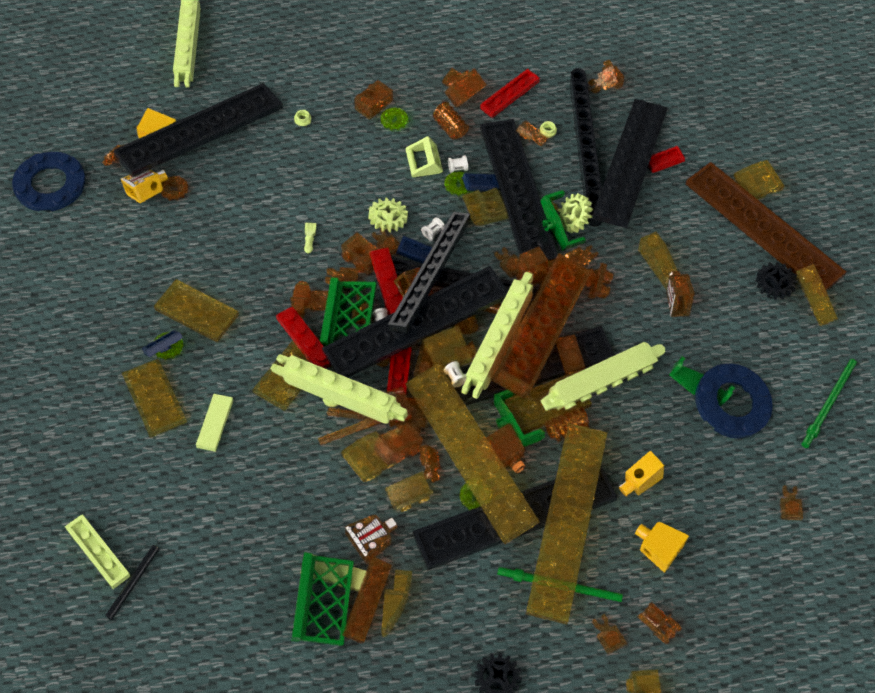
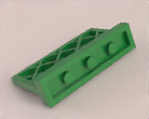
(333, 305)
(305, 592)

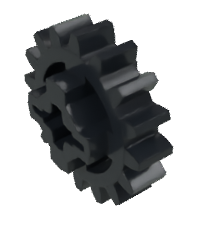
(776, 280)
(493, 669)

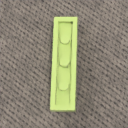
(97, 551)

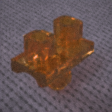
(596, 282)

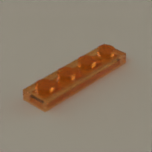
(367, 600)

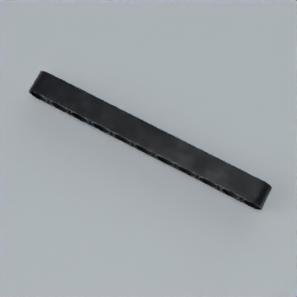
(585, 139)

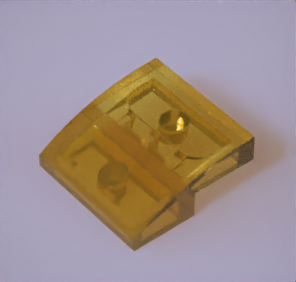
(759, 179)
(485, 207)
(364, 458)

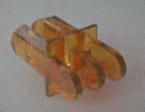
(301, 298)
(657, 620)

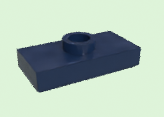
(480, 182)
(413, 249)
(162, 344)

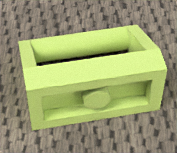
(434, 164)

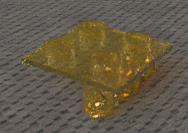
(447, 348)

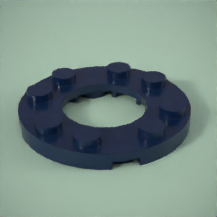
(52, 201)
(724, 423)

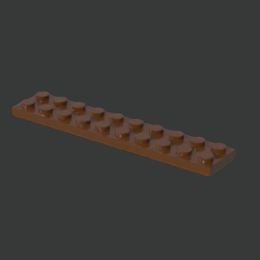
(762, 224)

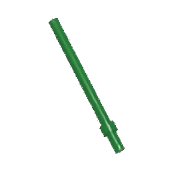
(814, 429)
(519, 575)

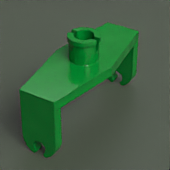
(554, 223)
(689, 379)
(507, 417)

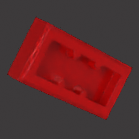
(666, 159)

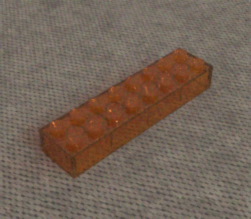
(541, 326)

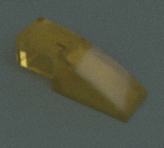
(395, 600)

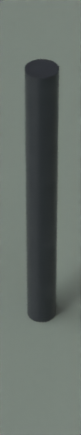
(132, 582)

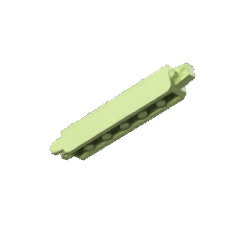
(186, 42)
(499, 335)
(602, 375)
(339, 389)

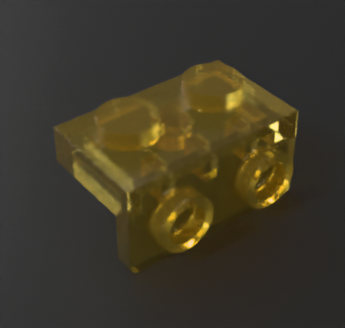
(408, 491)

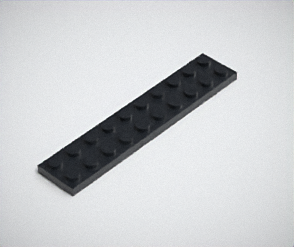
(197, 129)
(630, 164)
(517, 187)
(438, 313)
(593, 348)
(473, 531)

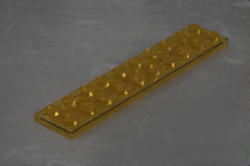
(472, 454)
(566, 524)

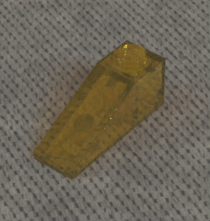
(657, 257)
(816, 295)

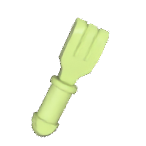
(310, 230)

